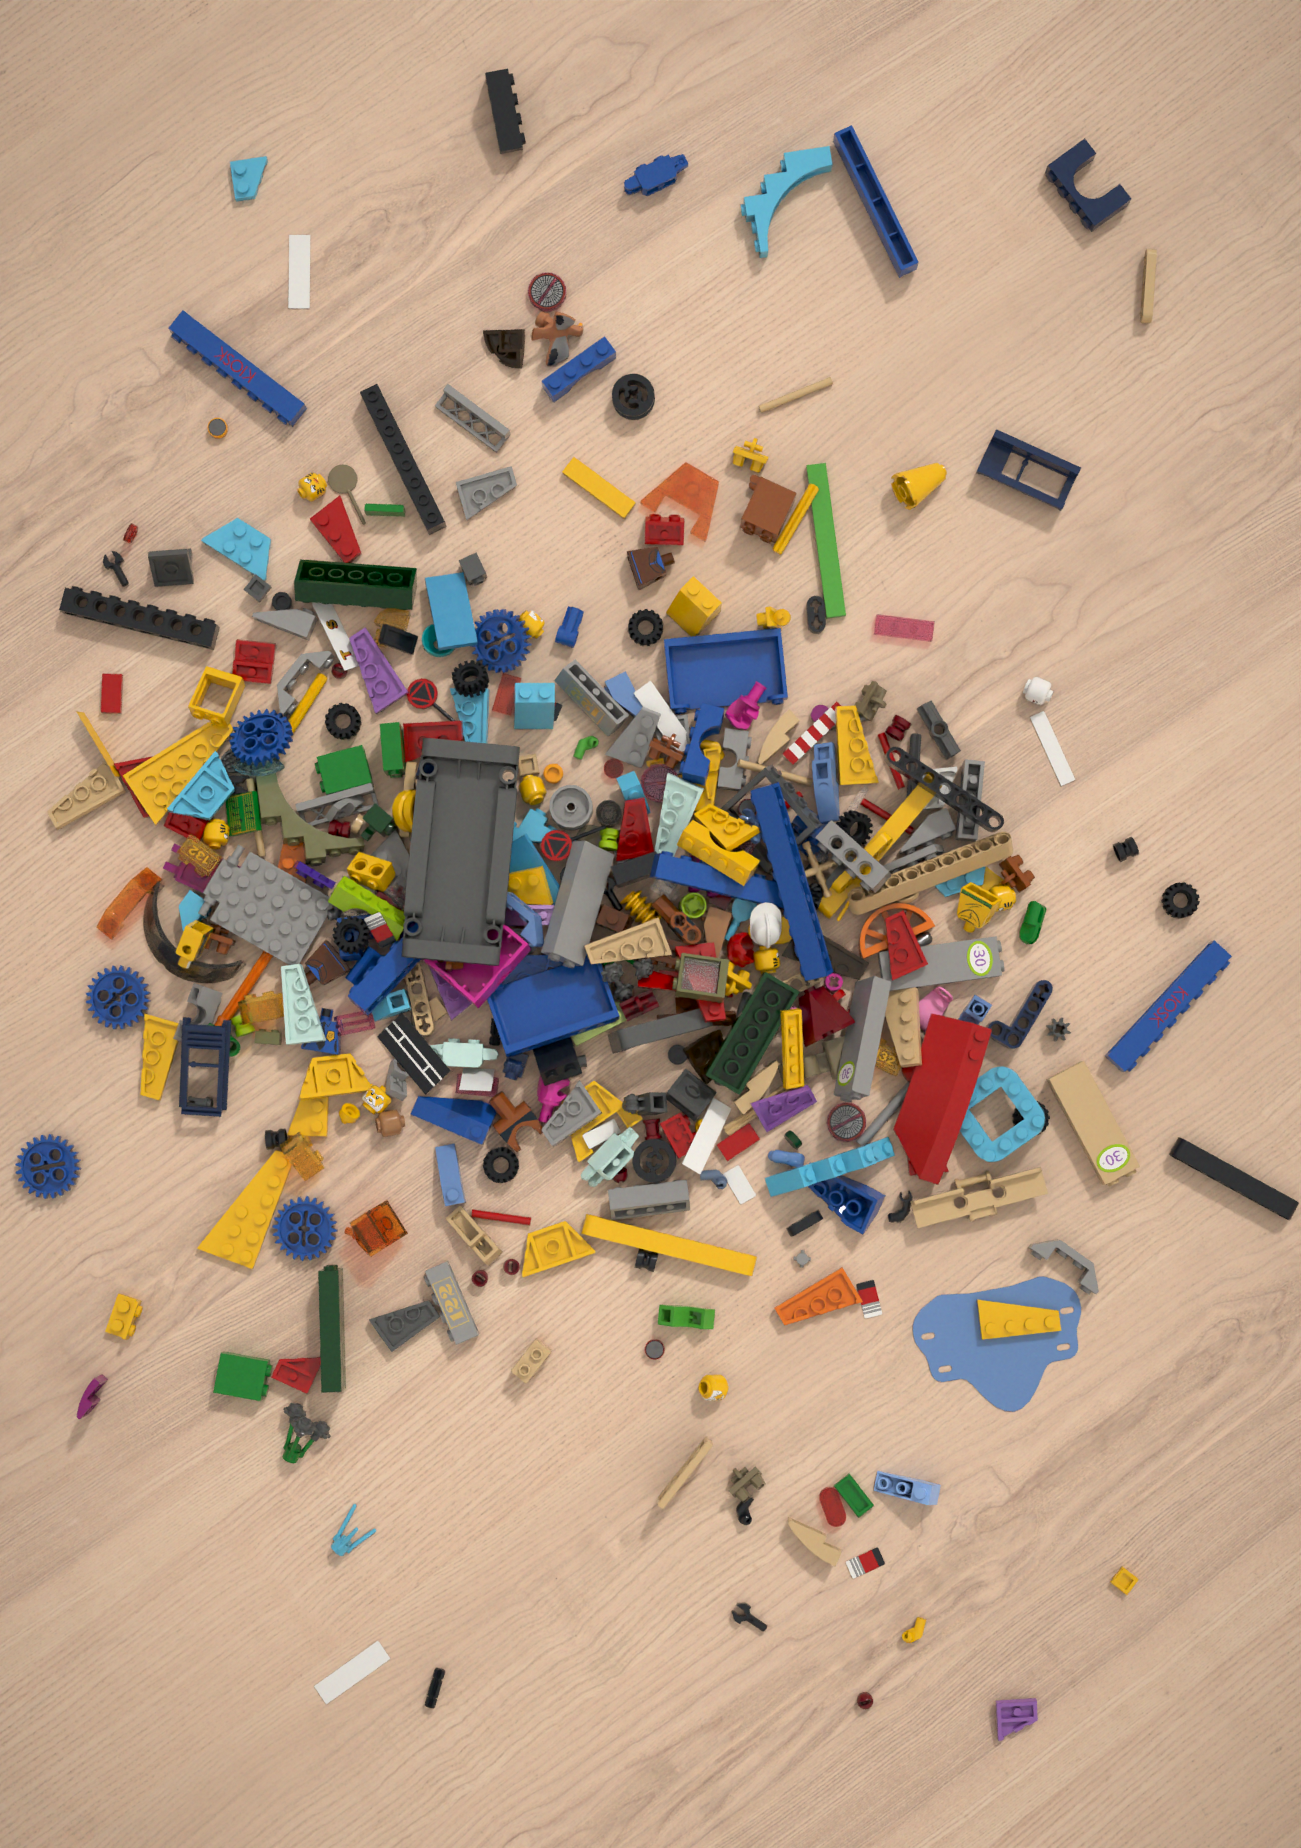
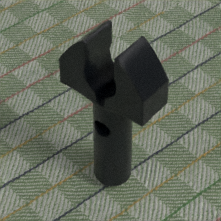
(116, 567)
(611, 895)
(748, 1617)

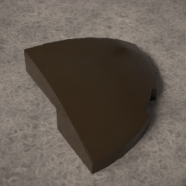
(507, 346)
(702, 1052)

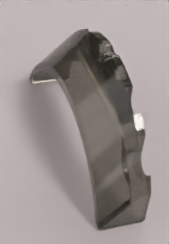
(166, 952)

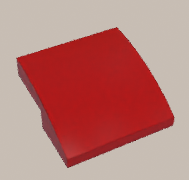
(254, 661)

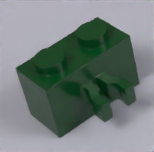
(378, 821)

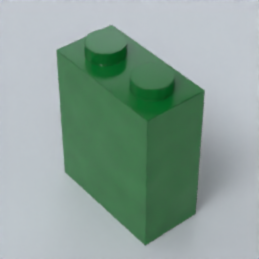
(393, 749)
(343, 770)
(242, 1376)

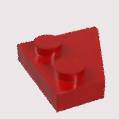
(297, 1372)

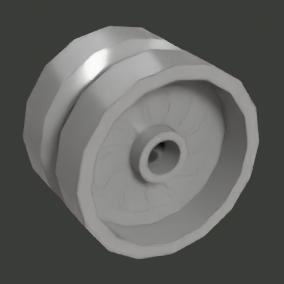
(572, 819)

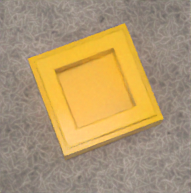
(1124, 1580)

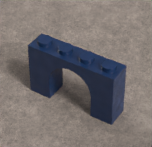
(1091, 211)

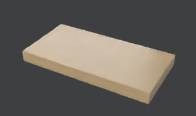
(684, 1472)

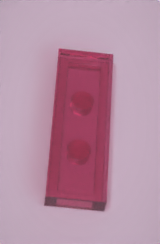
(904, 628)

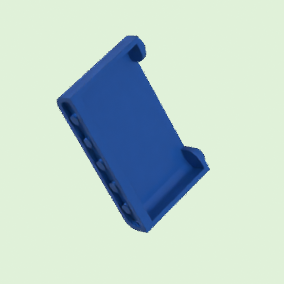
(723, 667)
(551, 1007)

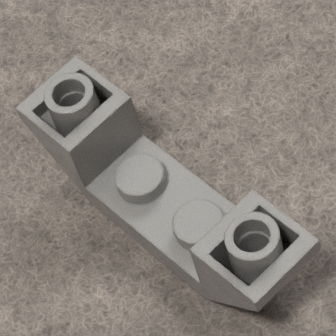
(319, 659)
(1087, 1279)

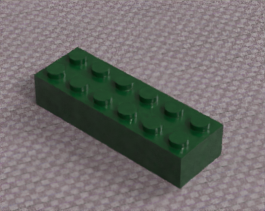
(355, 584)
(751, 1033)

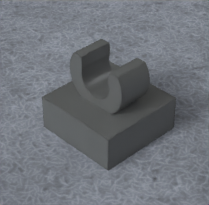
(257, 588)

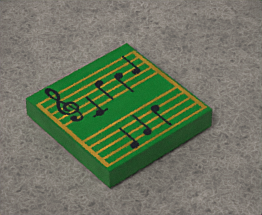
(243, 813)

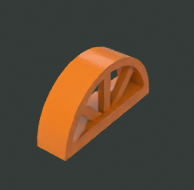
(864, 953)

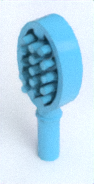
(741, 912)

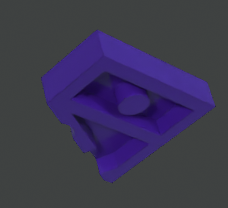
(319, 879)

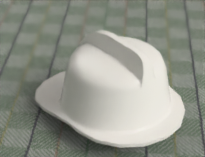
(765, 924)

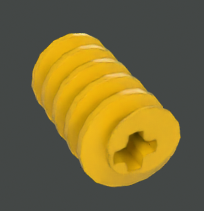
(639, 907)

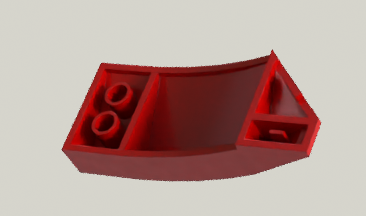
(940, 1093)

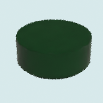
(793, 1139)

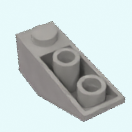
(934, 826)

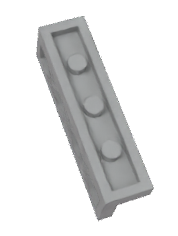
(475, 411)
(322, 802)

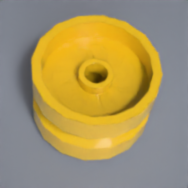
(404, 809)

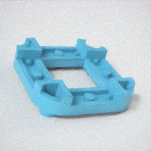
(1016, 1136)

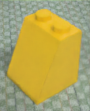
(694, 607)

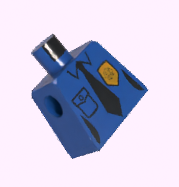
(333, 1042)

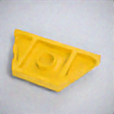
(333, 1077)
(553, 1247)

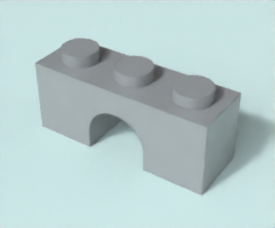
(735, 742)
(206, 1002)

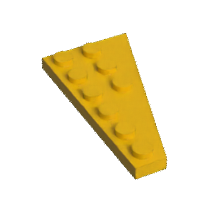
(168, 772)
(245, 1224)

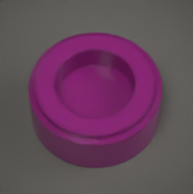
(818, 711)

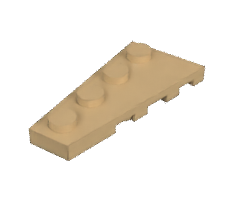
(88, 795)

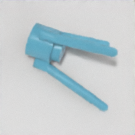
(342, 1543)

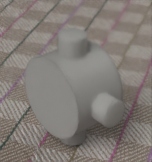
(802, 1258)

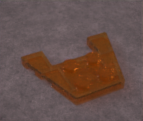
(691, 489)

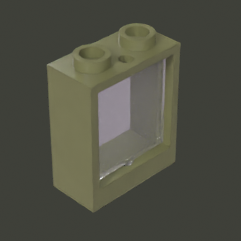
(701, 977)

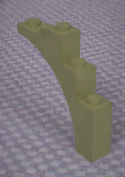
(295, 830)

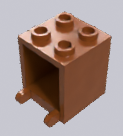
(767, 509)

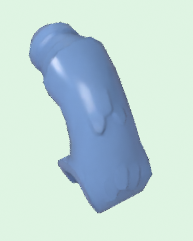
(751, 819)
(789, 1158)

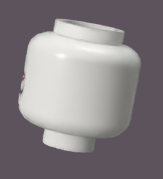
(1038, 691)

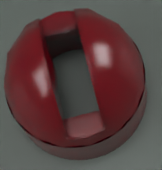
(337, 674)
(621, 1175)
(514, 1268)
(477, 1280)
(864, 1696)

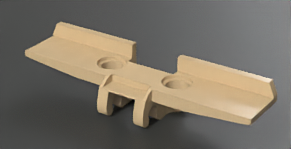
(982, 1203)

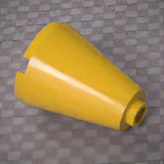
(917, 483)

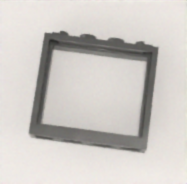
(797, 803)

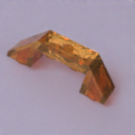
(126, 901)

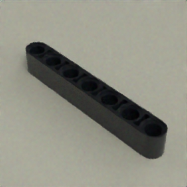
(954, 790)
(1234, 1178)

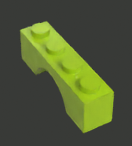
(352, 895)

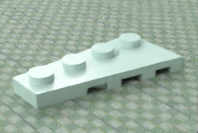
(677, 809)
(300, 1013)

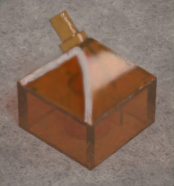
(376, 1229)

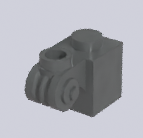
(646, 1104)

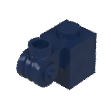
(515, 1066)

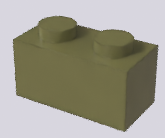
(264, 1037)

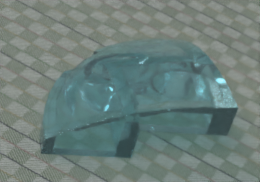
(260, 770)

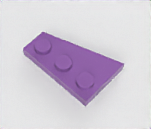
(453, 1000)
(781, 1107)

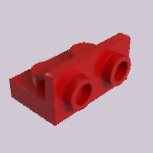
(664, 530)
(186, 825)
(678, 1133)

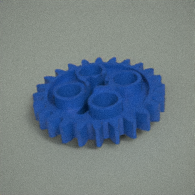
(507, 657)
(261, 737)
(107, 983)
(45, 1149)
(287, 1226)

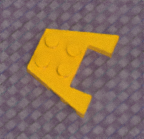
(709, 793)
(608, 1106)

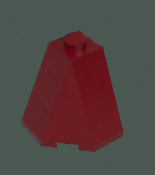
(821, 1015)

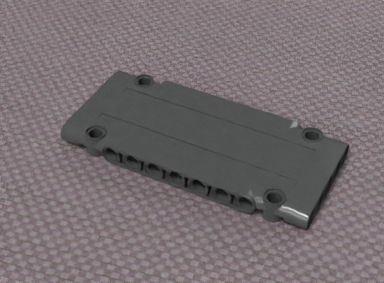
(460, 851)

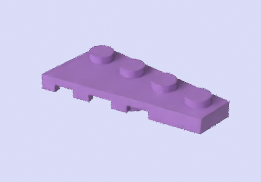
(379, 676)

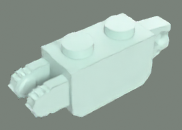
(464, 1054)
(610, 1157)

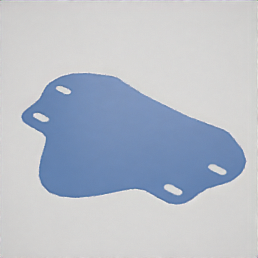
(1004, 1367)

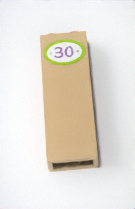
(1093, 1123)

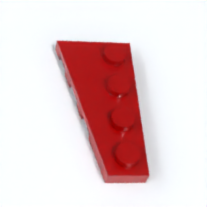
(710, 1010)

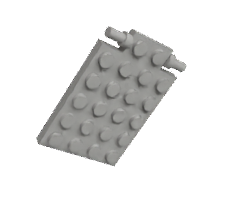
(266, 906)

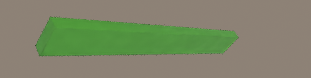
(826, 542)

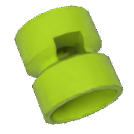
(692, 905)

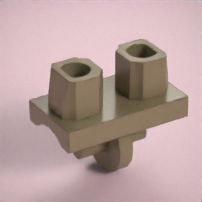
(871, 701)
(739, 1489)

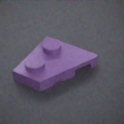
(1014, 1715)

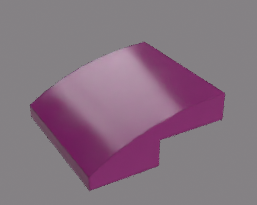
(89, 1399)

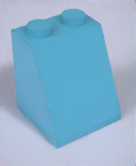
(534, 705)

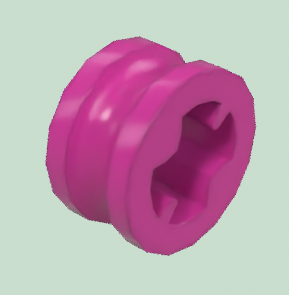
(827, 981)

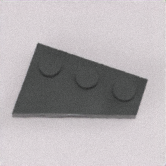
(403, 1324)

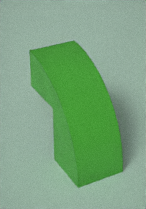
(686, 1316)

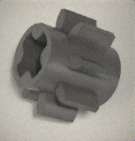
(1064, 1029)

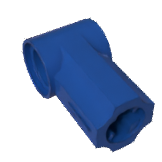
(568, 632)

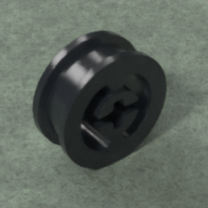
(623, 385)
(652, 1176)

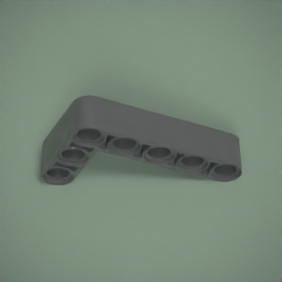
(657, 1030)

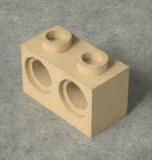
(531, 1360)

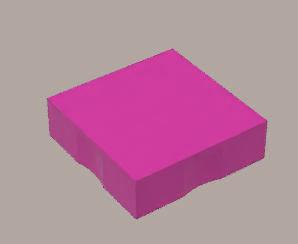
(479, 981)

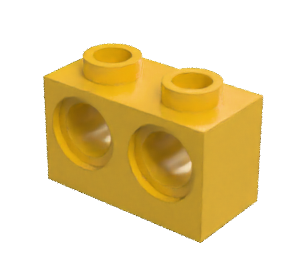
(371, 871)

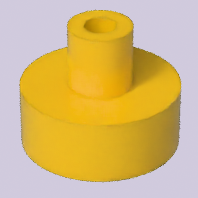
(349, 1113)

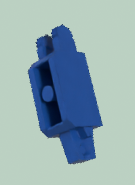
(656, 175)

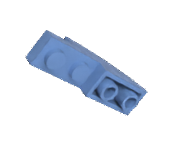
(825, 784)

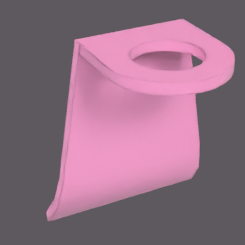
(933, 1003)

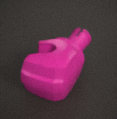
(745, 708)
(550, 1097)

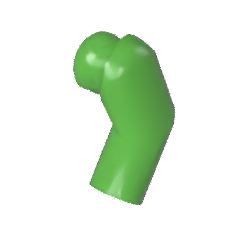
(585, 744)

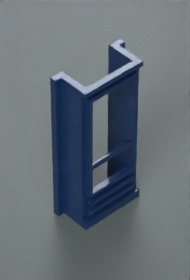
(997, 456)
(205, 1038)

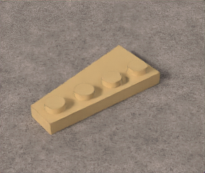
(633, 943)
(904, 1025)

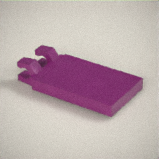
(186, 875)

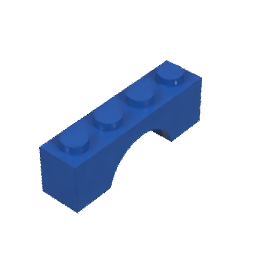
(568, 375)
(708, 723)

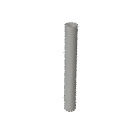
(883, 1116)

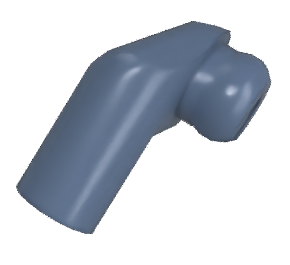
(715, 1176)

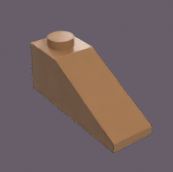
(715, 926)

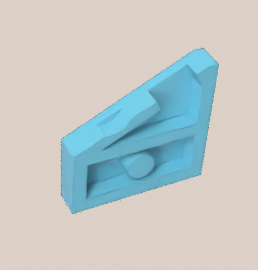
(247, 177)

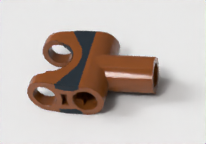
(670, 913)
(512, 1119)

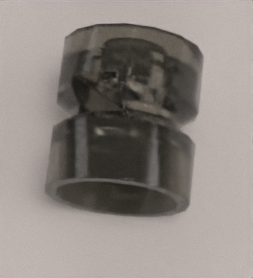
(608, 813)

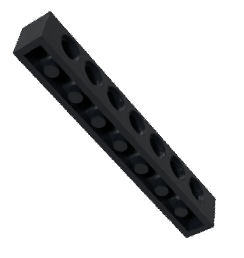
(403, 459)
(73, 596)

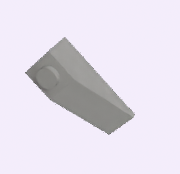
(293, 621)

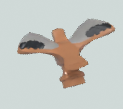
(556, 331)

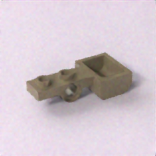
(823, 1062)

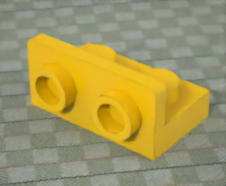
(124, 1316)

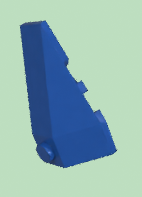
(461, 1116)
(850, 1200)

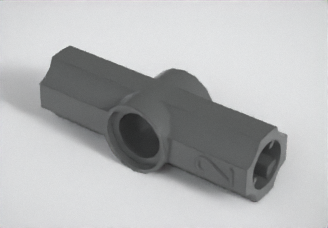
(944, 741)

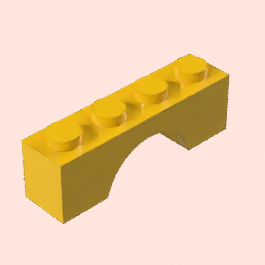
(736, 865)

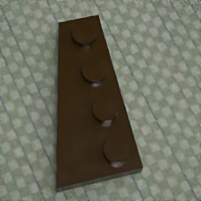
(841, 959)

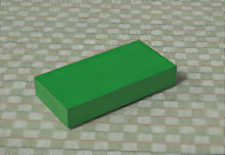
(384, 510)
(853, 1495)

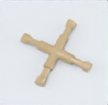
(817, 869)

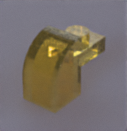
(392, 617)

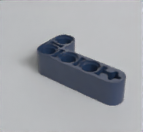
(1023, 1012)

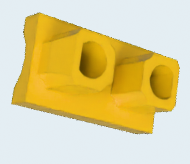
(742, 453)
(773, 618)
(736, 982)

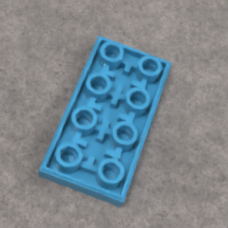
(451, 611)
(526, 856)

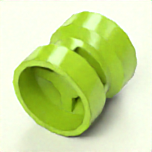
(608, 839)
(241, 1030)

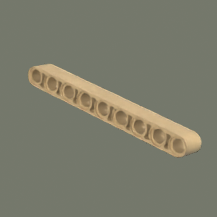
(933, 872)

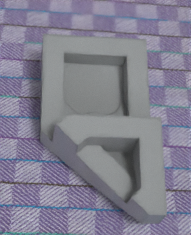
(346, 805)
(396, 1083)

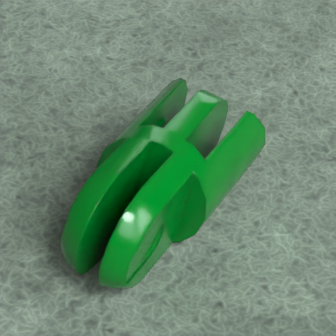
(1032, 922)

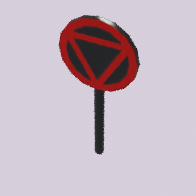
(423, 695)
(557, 844)

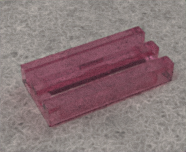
(340, 1025)

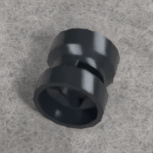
(1125, 849)
(275, 1138)
(650, 1262)

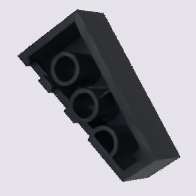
(504, 110)

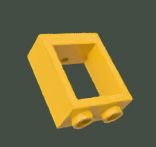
(223, 679)

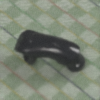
(901, 1214)

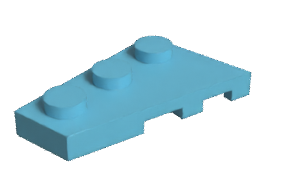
(474, 714)

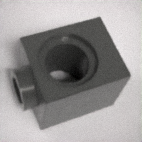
(473, 569)

